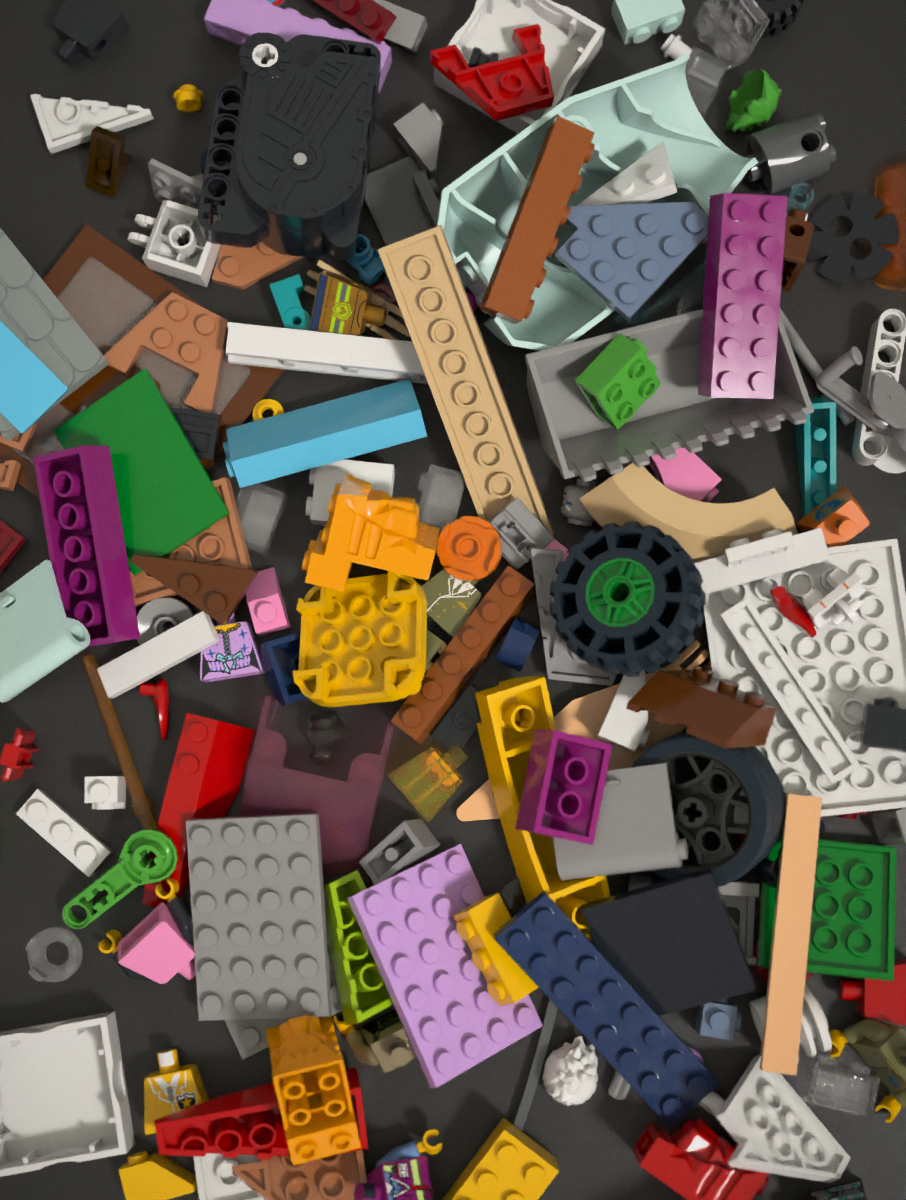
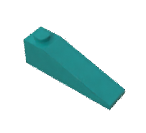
(817, 454)

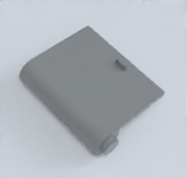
(632, 828)

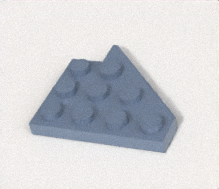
(631, 248)

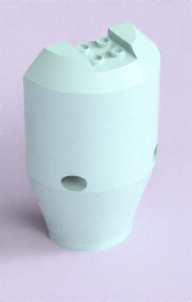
(627, 123)

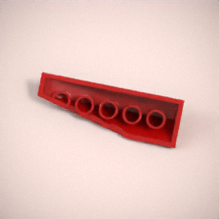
(240, 1124)

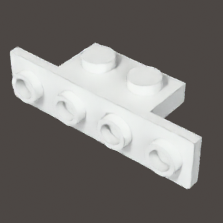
(762, 558)

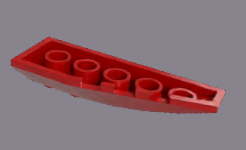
(200, 786)

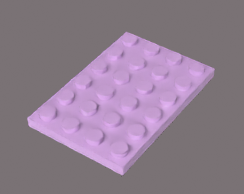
(432, 968)

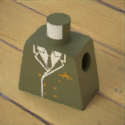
(450, 601)

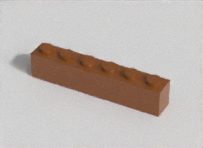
(537, 221)
(465, 654)

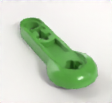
(125, 875)

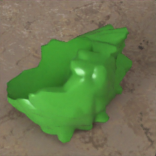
(753, 101)

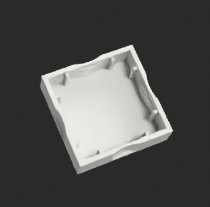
(567, 37)
(62, 1094)

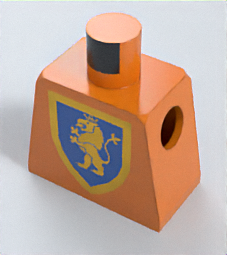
(838, 517)

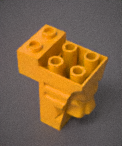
(370, 531)
(312, 1088)

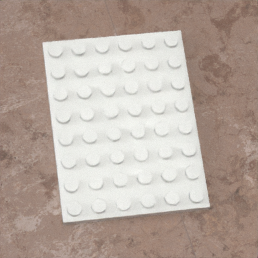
(841, 667)

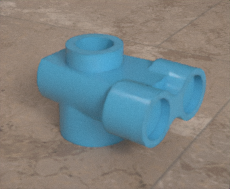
(367, 261)

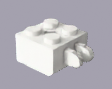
(163, 251)

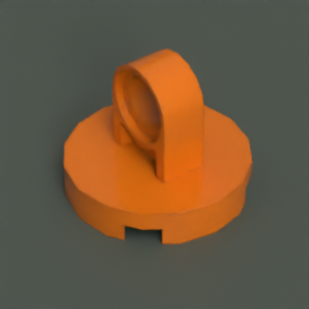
(469, 548)

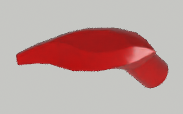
(792, 609)
(161, 702)

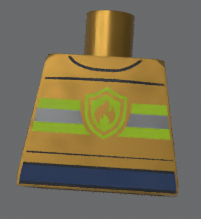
(343, 306)

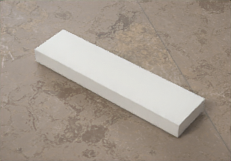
(158, 654)

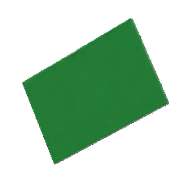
(157, 474)

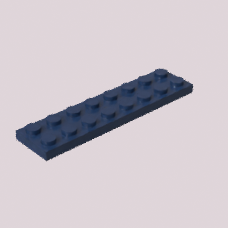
(606, 1008)

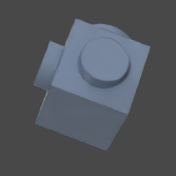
(718, 1019)

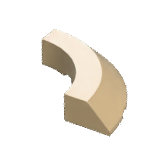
(697, 526)

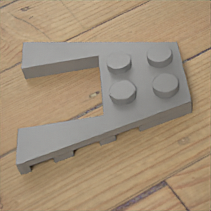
(559, 659)

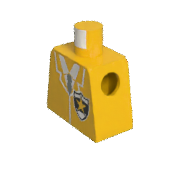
(171, 1088)

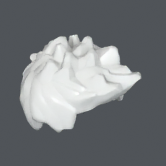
(571, 1073)

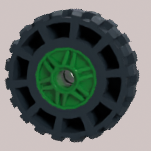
(627, 599)

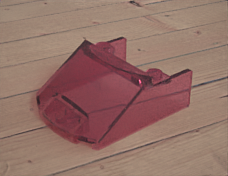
(344, 807)

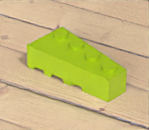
(355, 970)

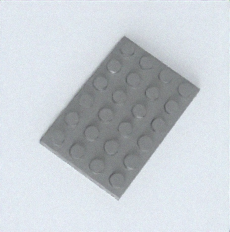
(258, 917)

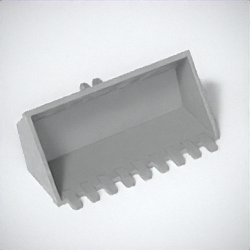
(669, 418)

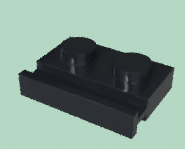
(201, 431)

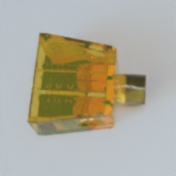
(430, 779)

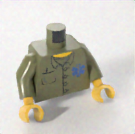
(884, 1051)

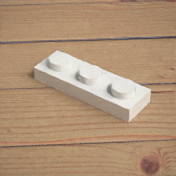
(64, 832)

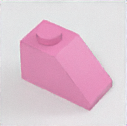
(267, 604)

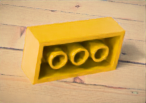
(506, 1168)

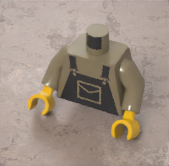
(379, 1042)

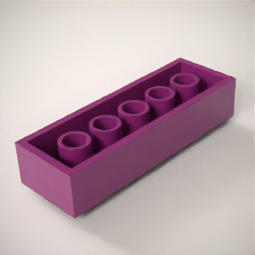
(742, 295)
(87, 541)

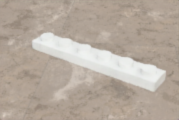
(790, 691)

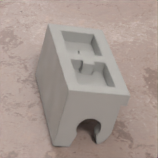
(407, 27)

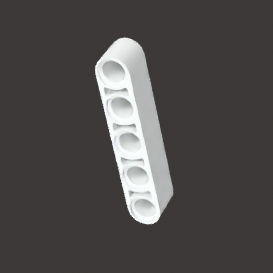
(893, 345)

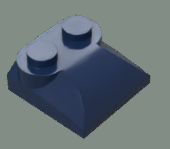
(279, 661)

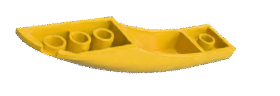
(506, 735)

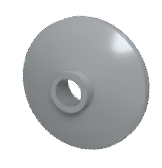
(155, 615)

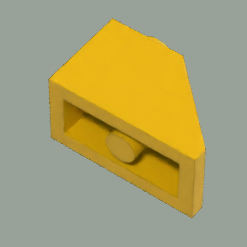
(155, 1178)

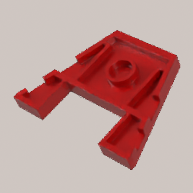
(506, 85)

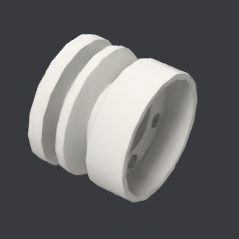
(813, 1024)

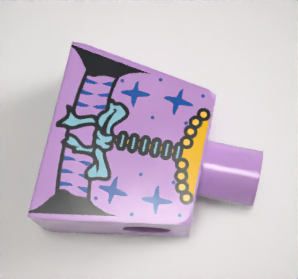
(233, 655)

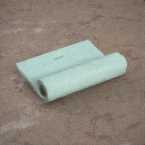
(35, 631)

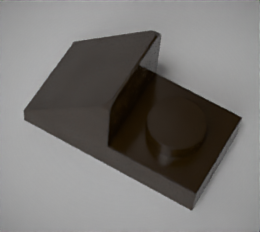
(107, 161)

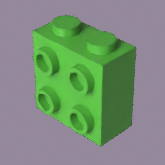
(619, 381)

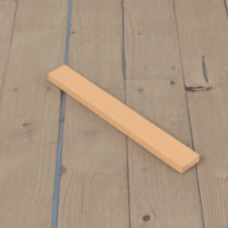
(790, 934)

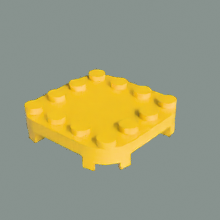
(363, 641)

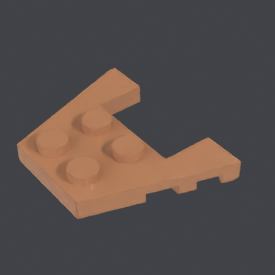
(184, 336)

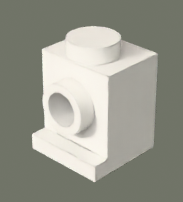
(105, 792)

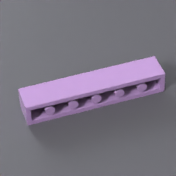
(241, 18)

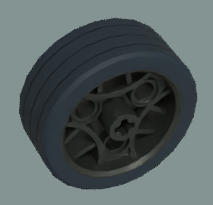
(707, 808)

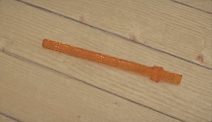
(142, 806)

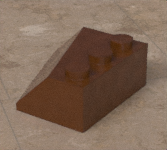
(707, 706)

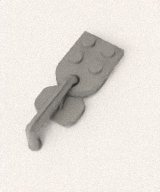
(886, 403)

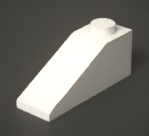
(622, 725)

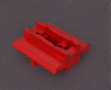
(17, 755)

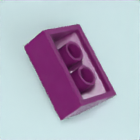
(563, 786)

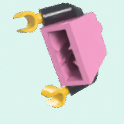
(159, 943)

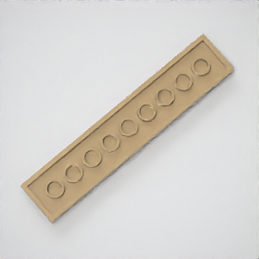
(460, 373)

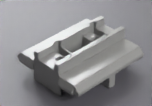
(519, 531)

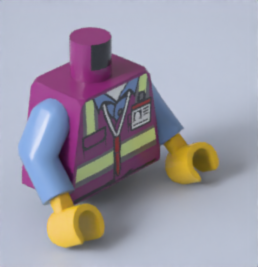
(401, 1173)

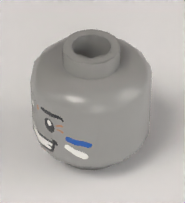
(571, 505)

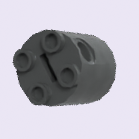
(789, 153)

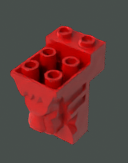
(696, 1163)

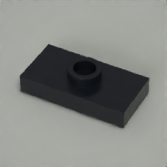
(460, 721)

